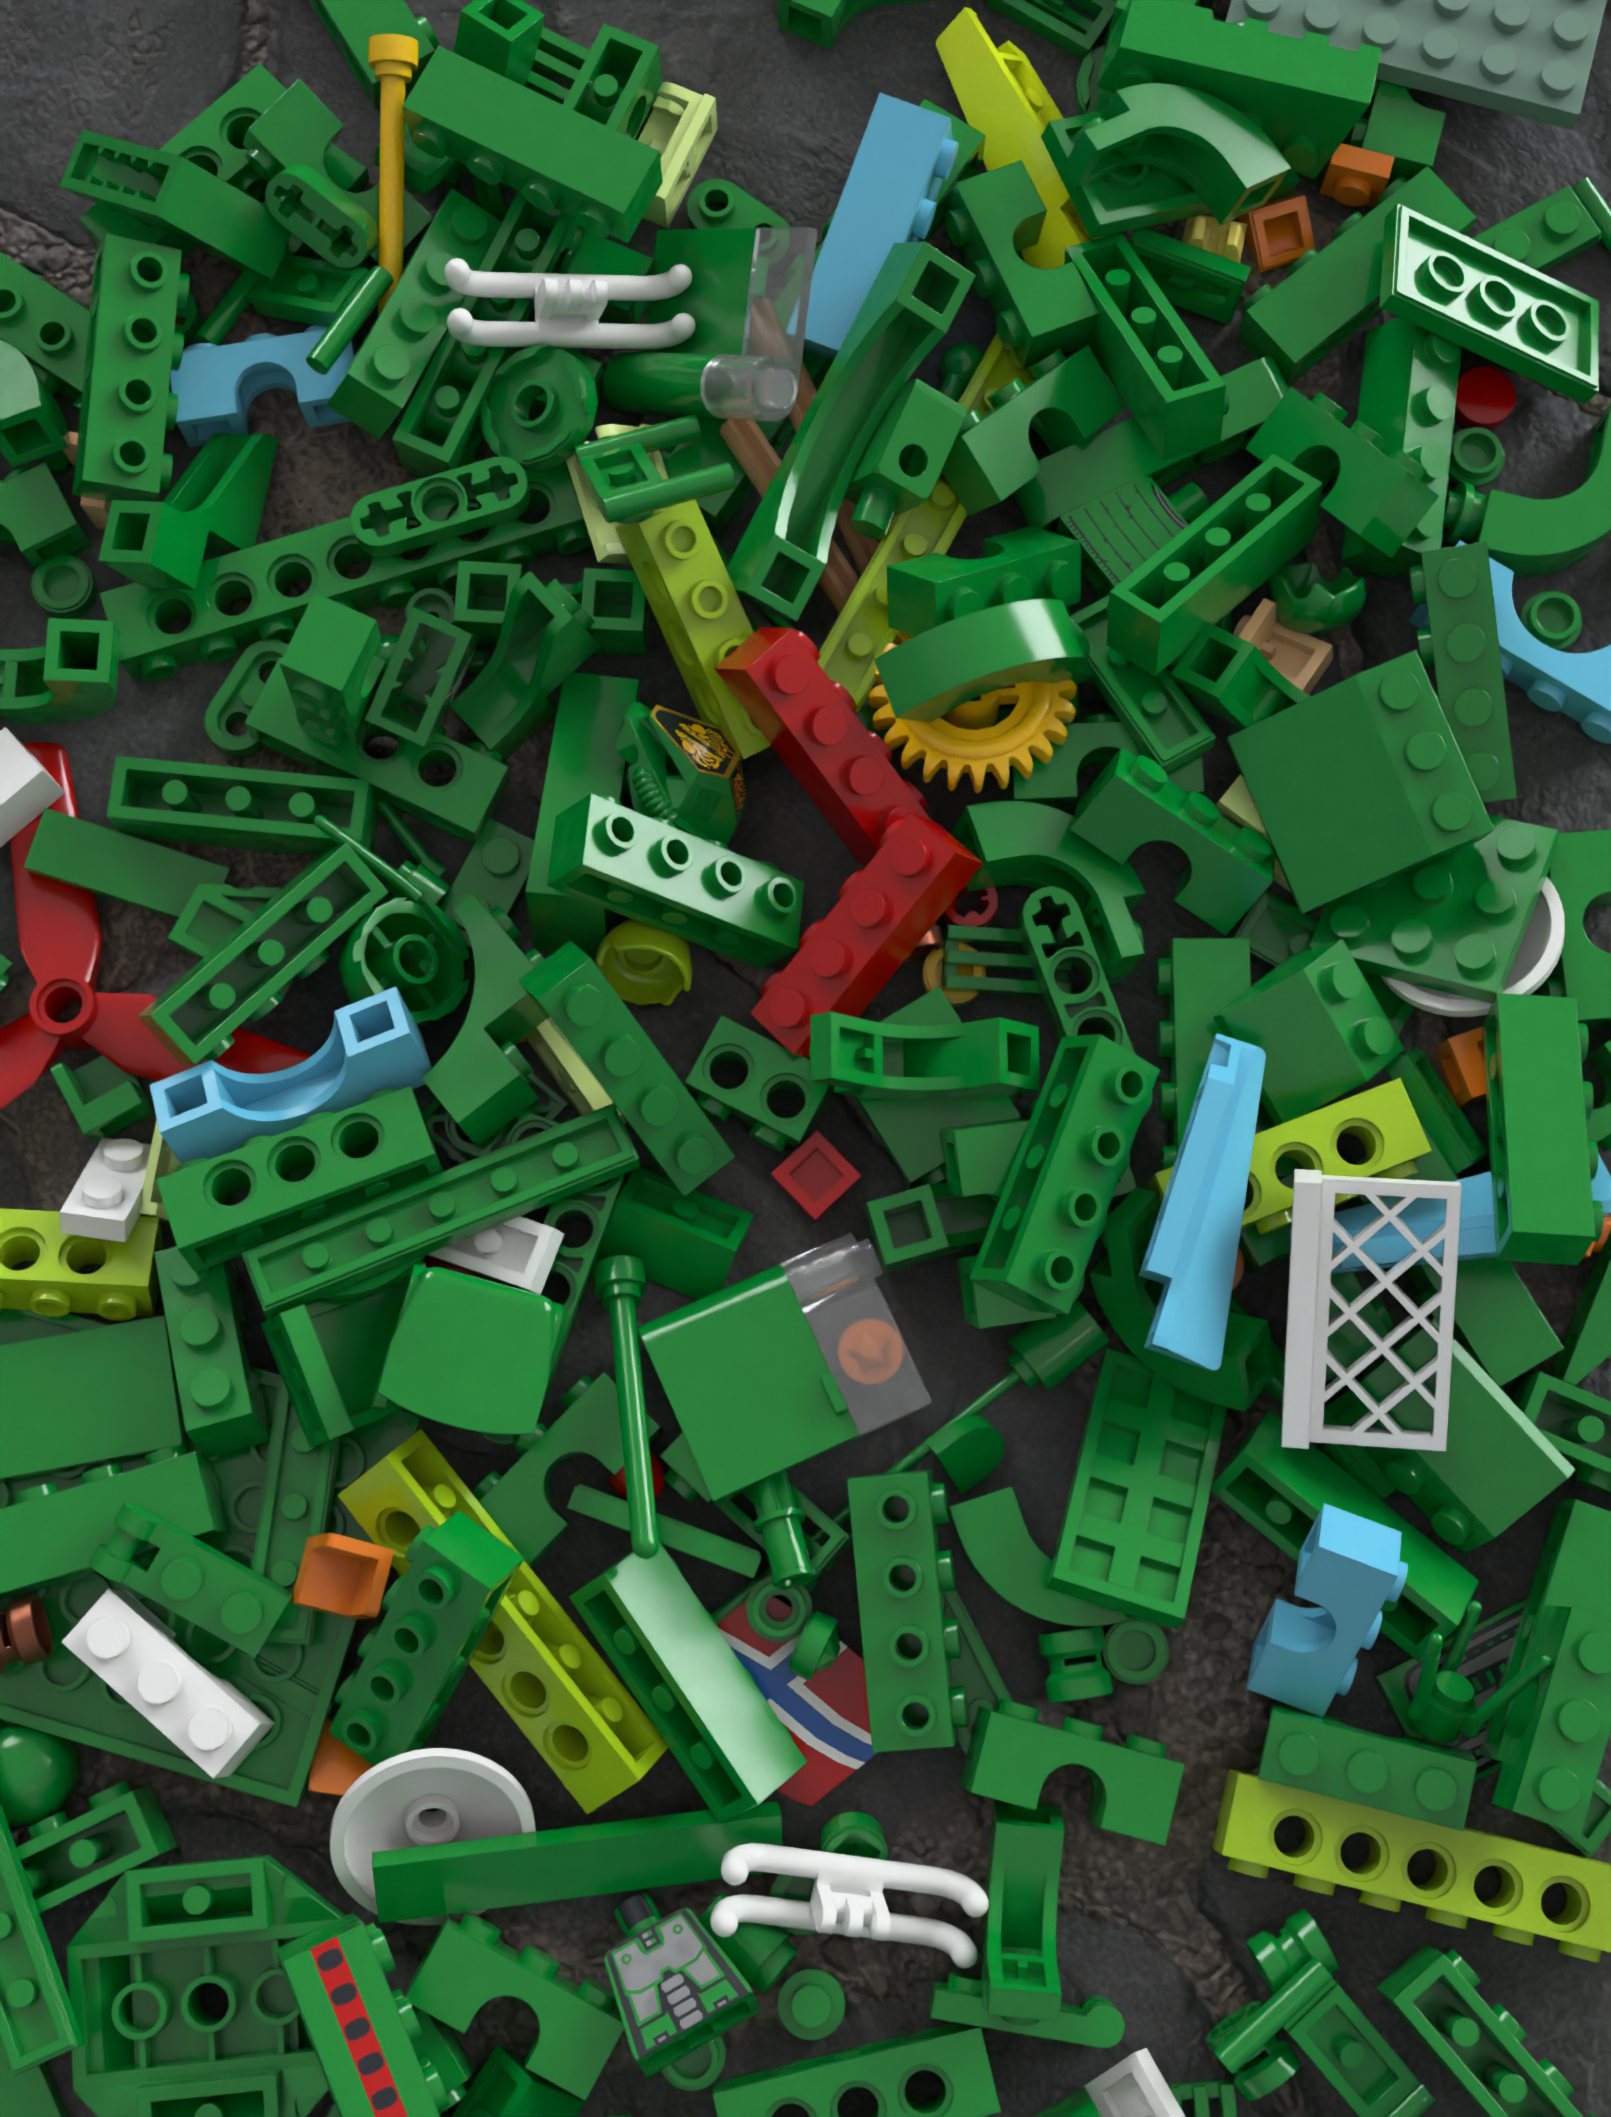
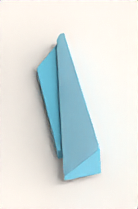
(1203, 1209)
(1428, 1214)

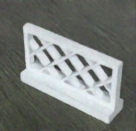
(1309, 1312)

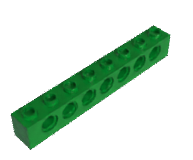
(443, 417)
(322, 558)

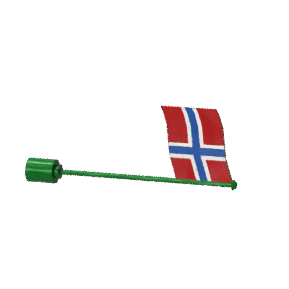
(832, 1711)

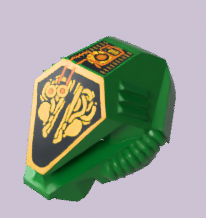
(683, 771)

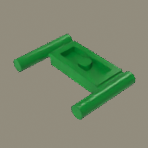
(1553, 228)
(305, 293)
(628, 483)
(1336, 2042)

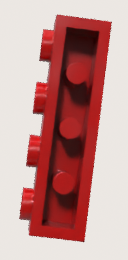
(820, 737)
(868, 931)

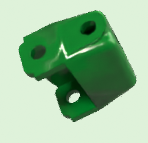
(470, 1353)

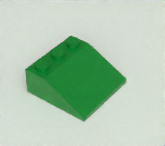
(1360, 783)

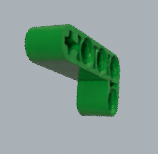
(1064, 1009)

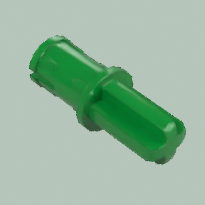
(782, 1532)

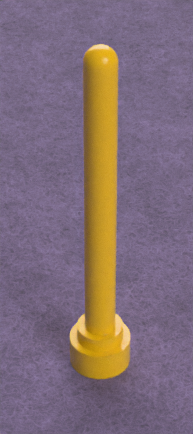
(393, 60)

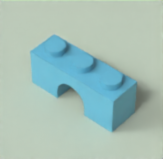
(222, 381)
(1311, 1652)

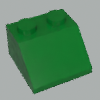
(1315, 1027)

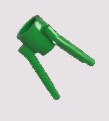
(408, 882)
(1446, 1701)

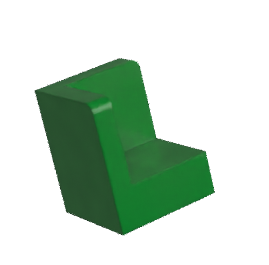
(103, 1097)

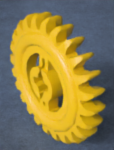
(967, 735)

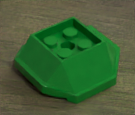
(140, 1982)

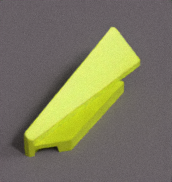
(1012, 109)

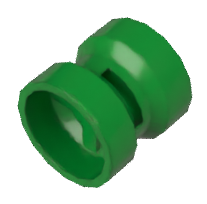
(1075, 1679)
(1283, 1957)
(1267, 2067)

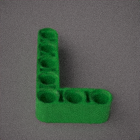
(570, 1263)

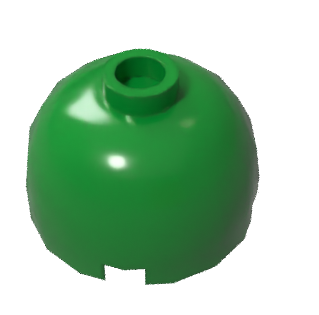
(409, 949)

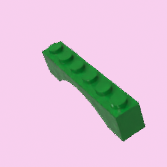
(888, 340)

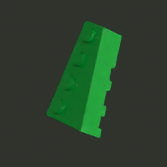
(1290, 87)
(578, 764)

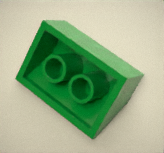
(1493, 1454)

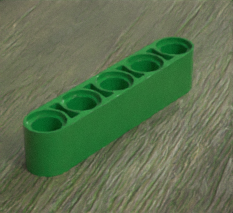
(1126, 452)

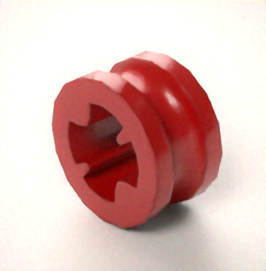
(989, 900)

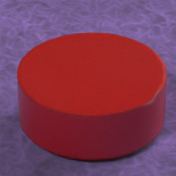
(1484, 398)

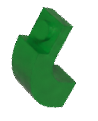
(493, 35)
(1188, 134)
(29, 415)
(1554, 533)
(981, 655)
(66, 678)
(1037, 849)
(924, 1061)
(1131, 1305)
(1012, 1565)
(1020, 1925)

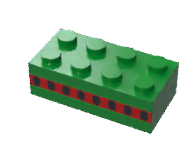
(358, 2024)

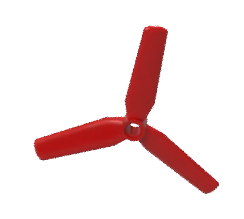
(63, 951)

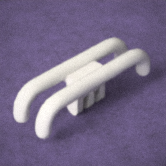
(568, 308)
(848, 1898)

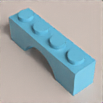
(1553, 679)
(217, 1109)

